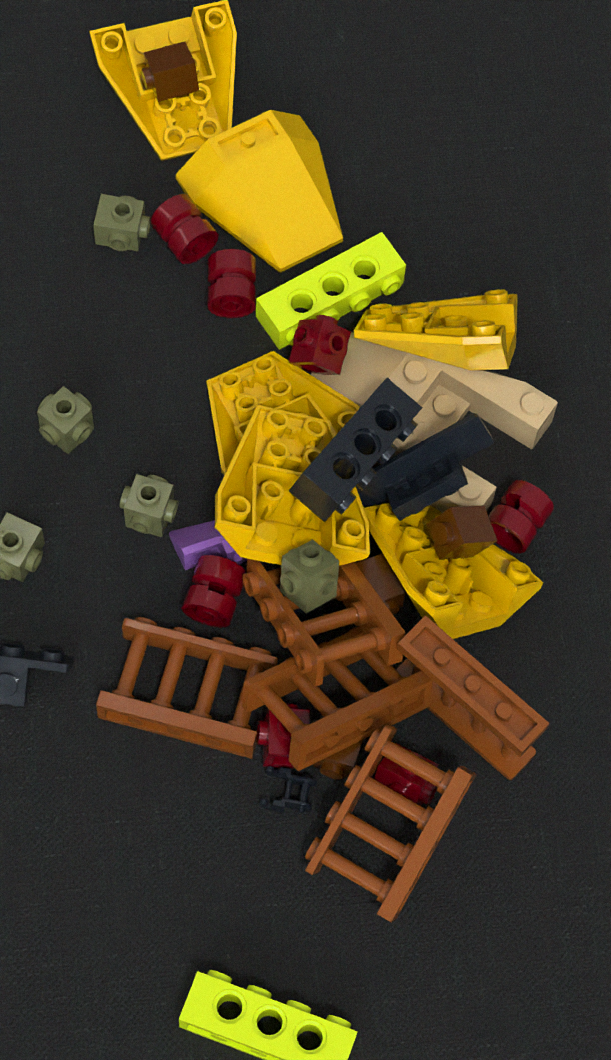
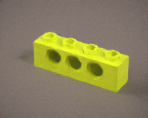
(339, 274)
(242, 1033)

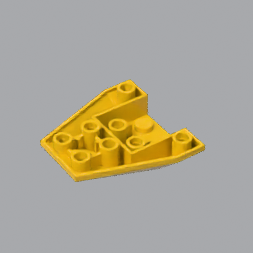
(184, 122)
(266, 188)
(455, 331)
(272, 384)
(254, 496)
(453, 593)

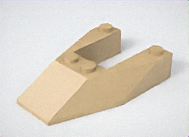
(446, 398)

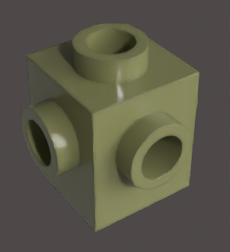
(121, 222)
(65, 419)
(149, 504)
(19, 547)
(309, 576)

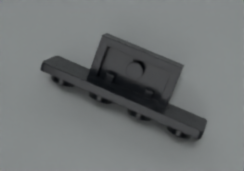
(427, 469)
(16, 666)

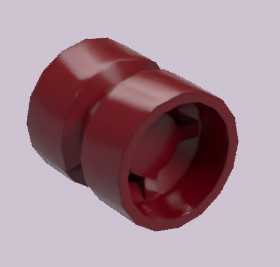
(181, 226)
(232, 283)
(519, 515)
(213, 595)

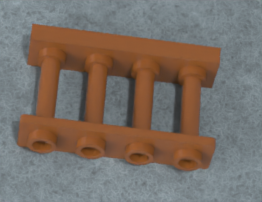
(363, 609)
(472, 699)
(159, 714)
(340, 725)
(430, 821)

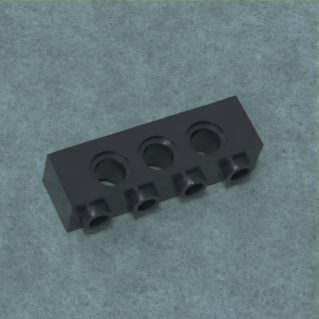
(372, 432)

